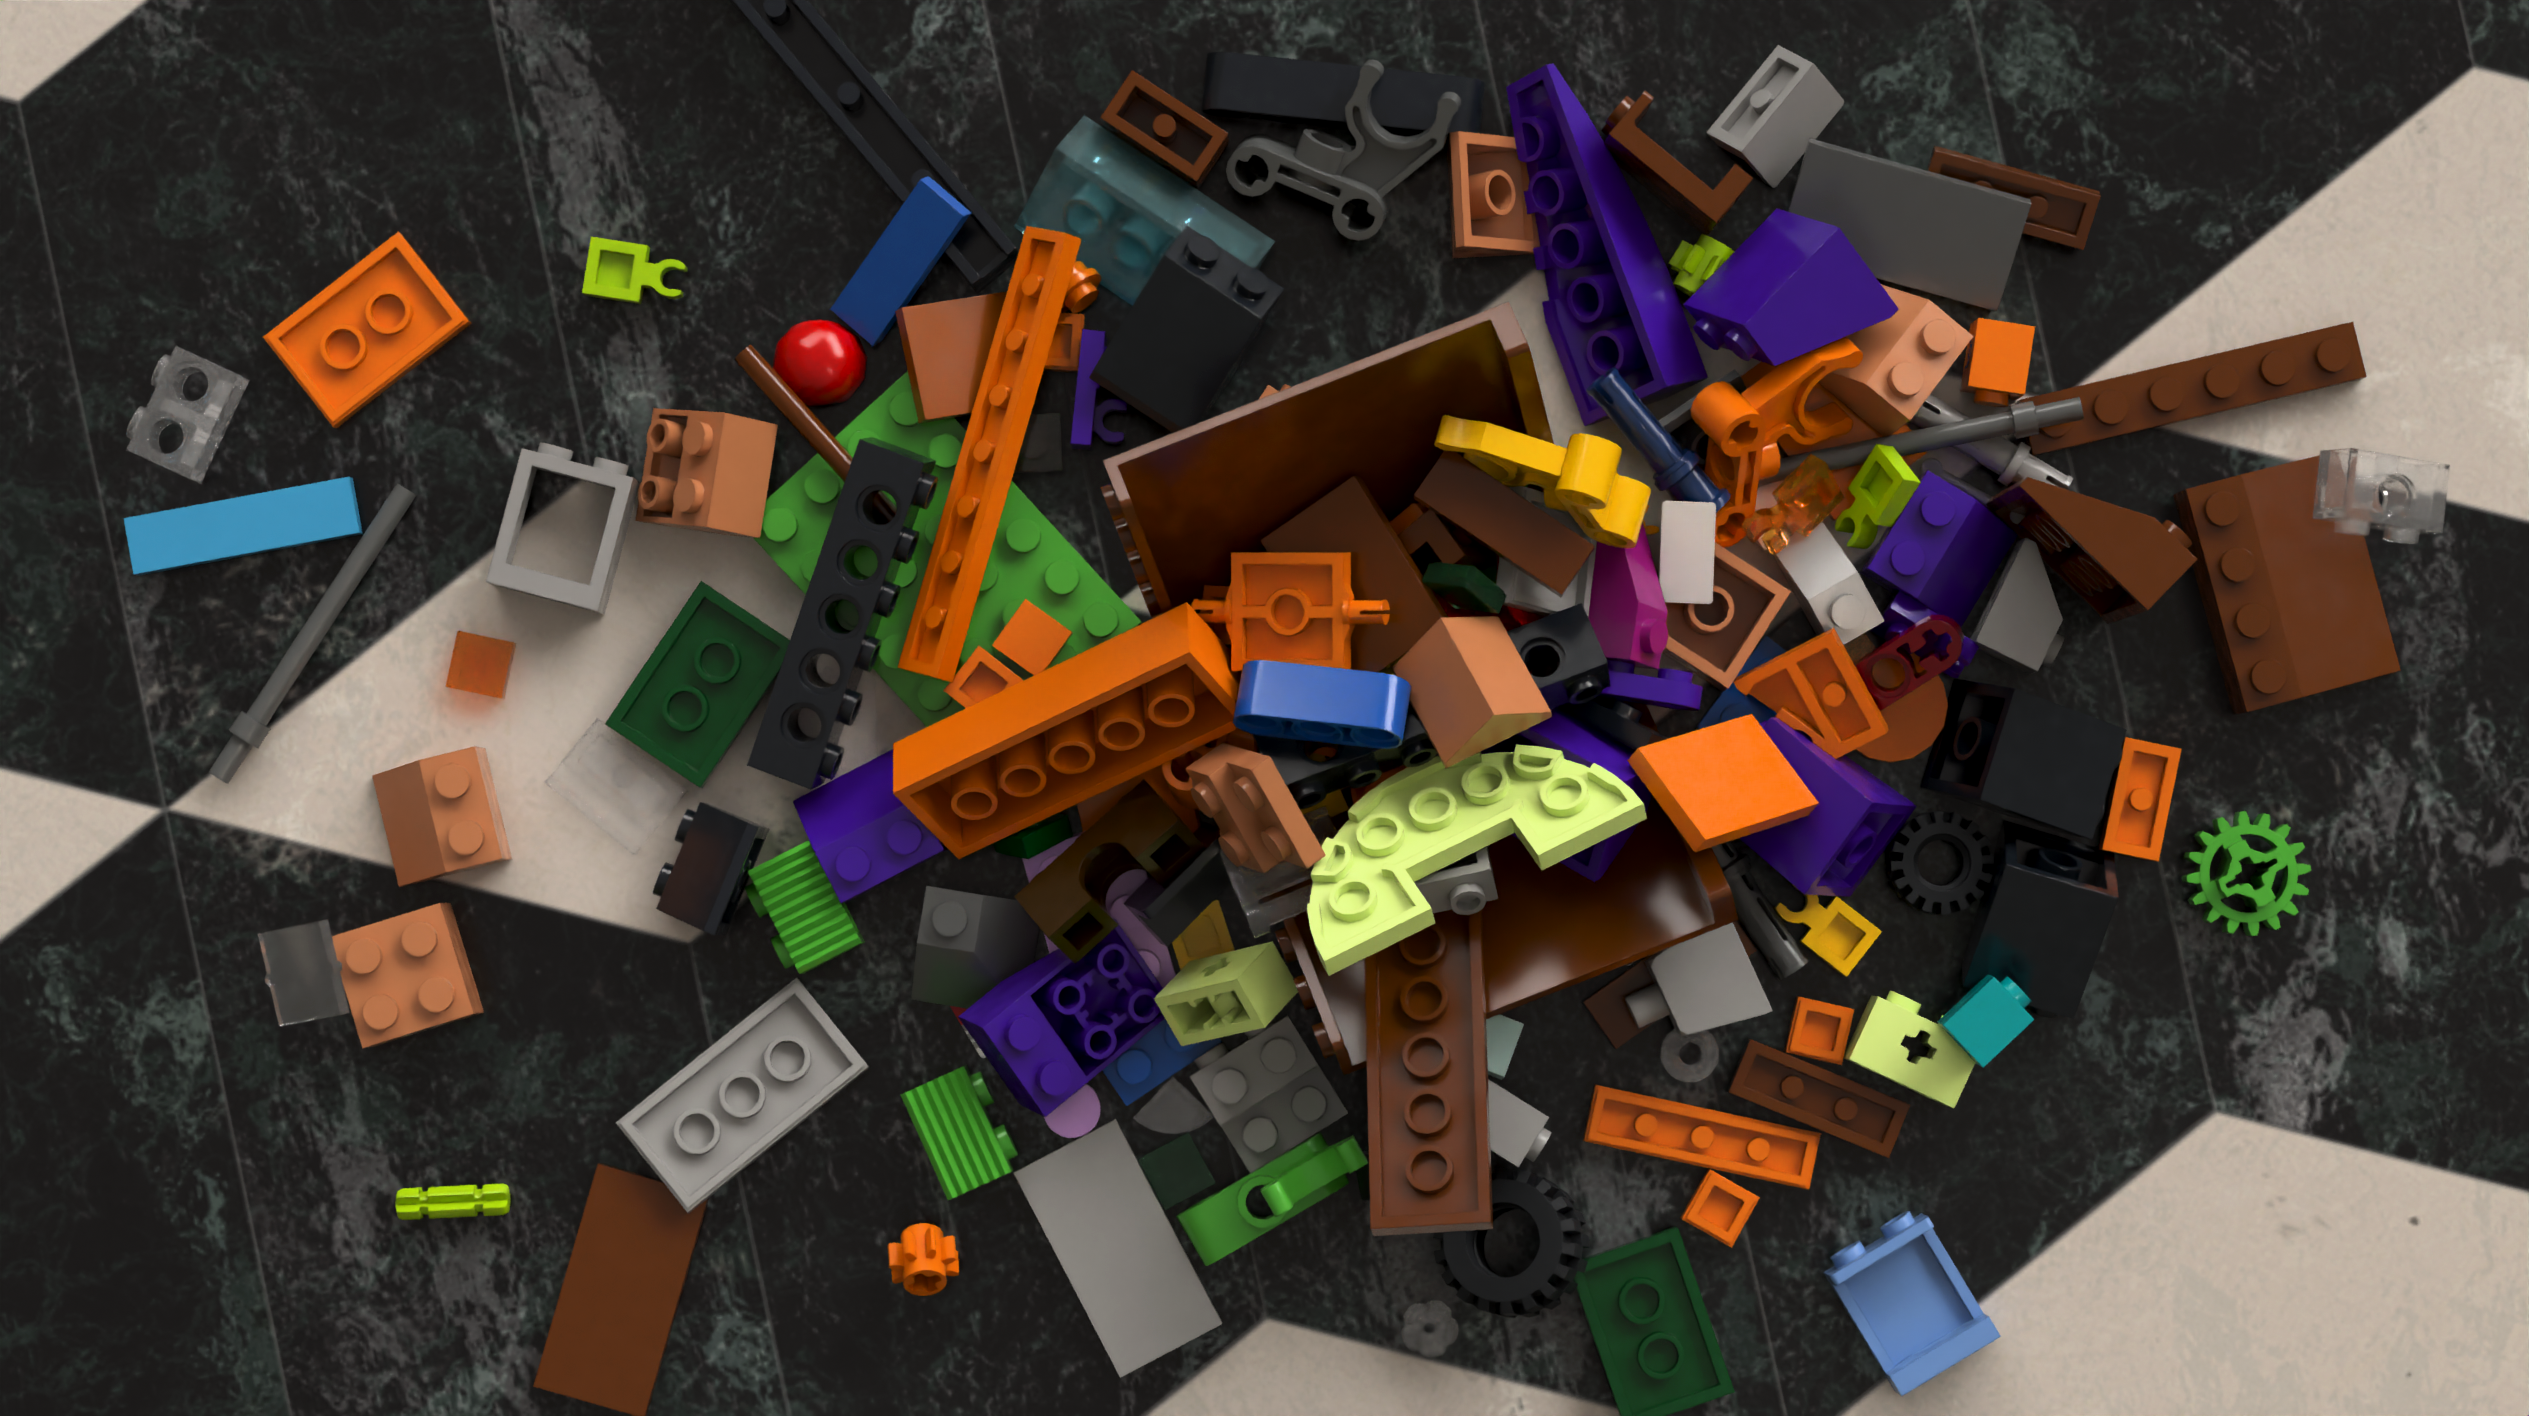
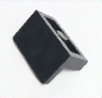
(1174, 905)

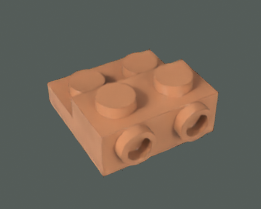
(1252, 809)

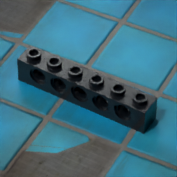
(1558, 639)
(780, 743)

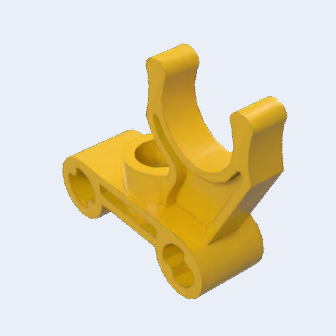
(1573, 478)

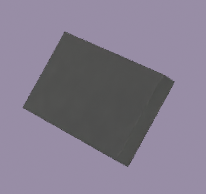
(1914, 222)

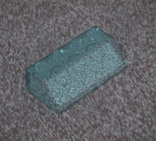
(1128, 210)

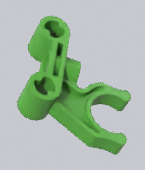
(1292, 1185)

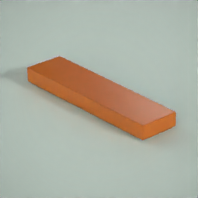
(1701, 1136)

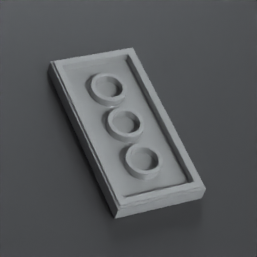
(742, 1095)
(1118, 1248)

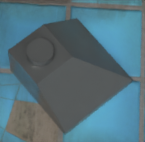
(969, 945)

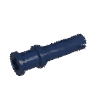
(1674, 468)

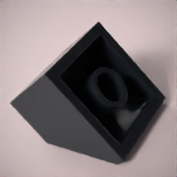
(710, 868)

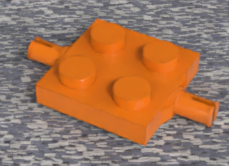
(1291, 608)

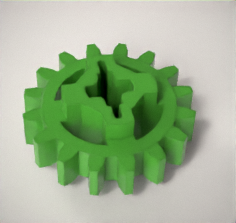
(2259, 896)

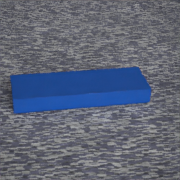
(900, 260)

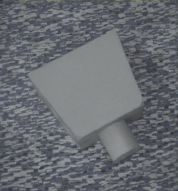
(1700, 984)

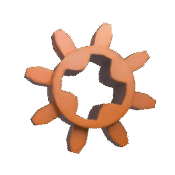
(923, 1259)

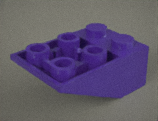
(1065, 1020)

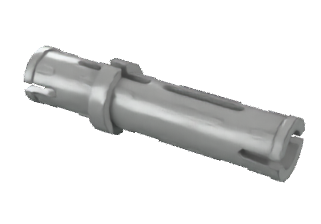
(1997, 453)

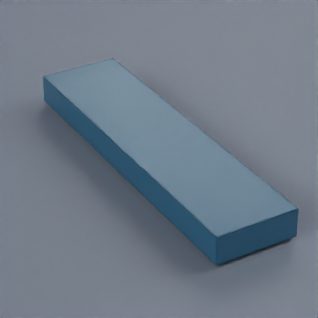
(243, 526)

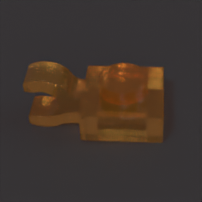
(1801, 506)

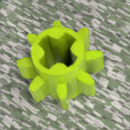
(1697, 262)

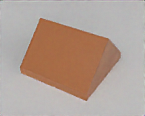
(1488, 197)
(1470, 686)

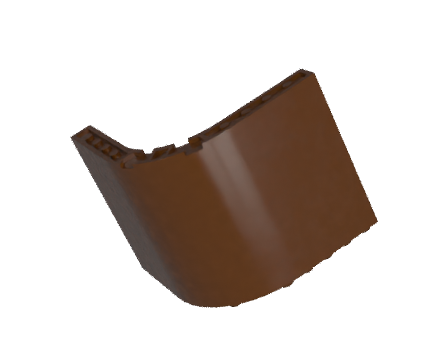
(1254, 468)

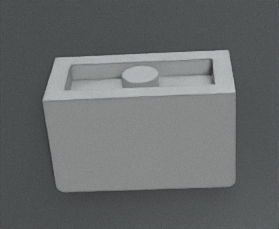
(1777, 115)

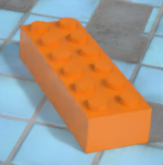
(1069, 732)

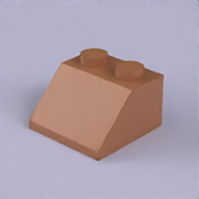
(1899, 362)
(441, 816)

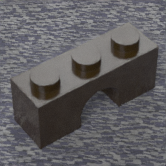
(1071, 892)

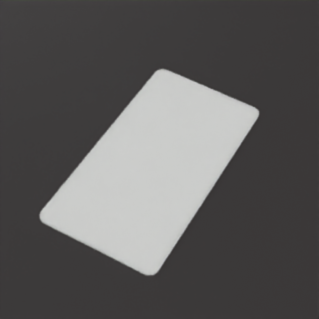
(1687, 551)

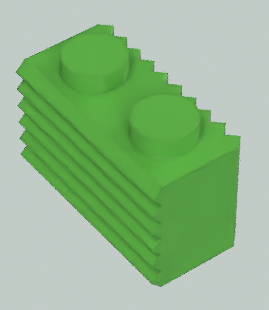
(803, 909)
(959, 1131)

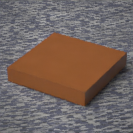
(948, 352)

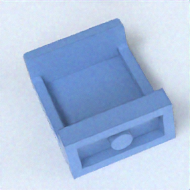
(1909, 1302)

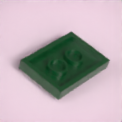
(700, 685)
(1652, 1327)

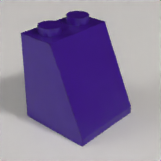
(1788, 292)
(1844, 833)

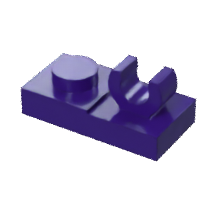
(1087, 415)

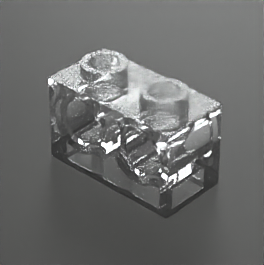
(200, 420)

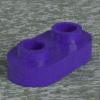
(1668, 690)

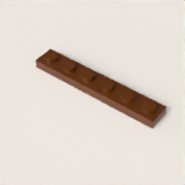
(2204, 387)

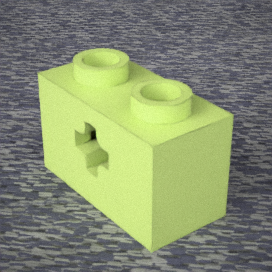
(1226, 994)
(1879, 1049)

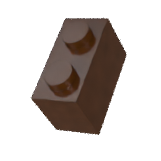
(1165, 129)

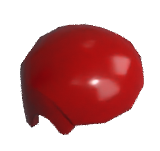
(820, 362)

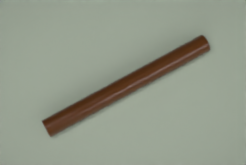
(806, 422)

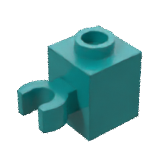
(1988, 1018)

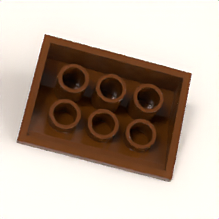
(2100, 550)
(2282, 590)

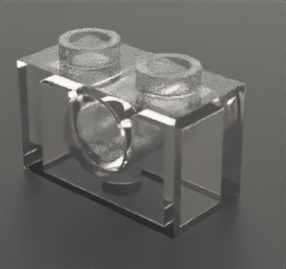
(2411, 492)

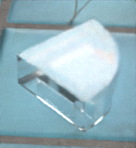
(1173, 1110)

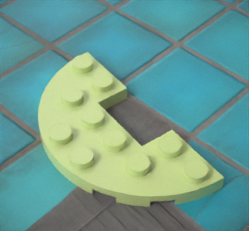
(1437, 815)

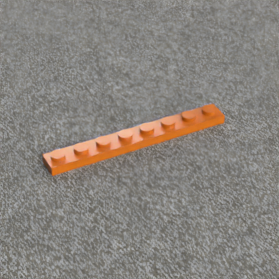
(989, 453)

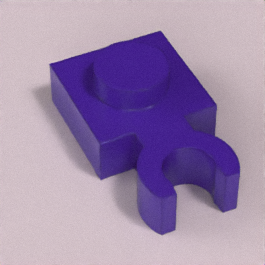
(1905, 612)

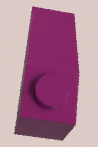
(1628, 604)

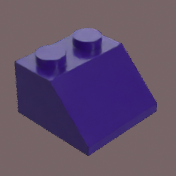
(1940, 549)
(864, 829)

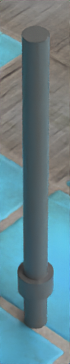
(2022, 420)
(250, 727)

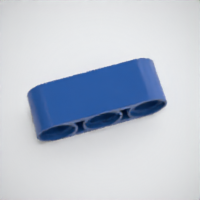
(1322, 704)

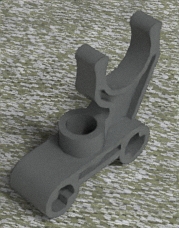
(1341, 172)

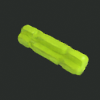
(452, 1201)

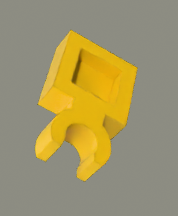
(1834, 932)

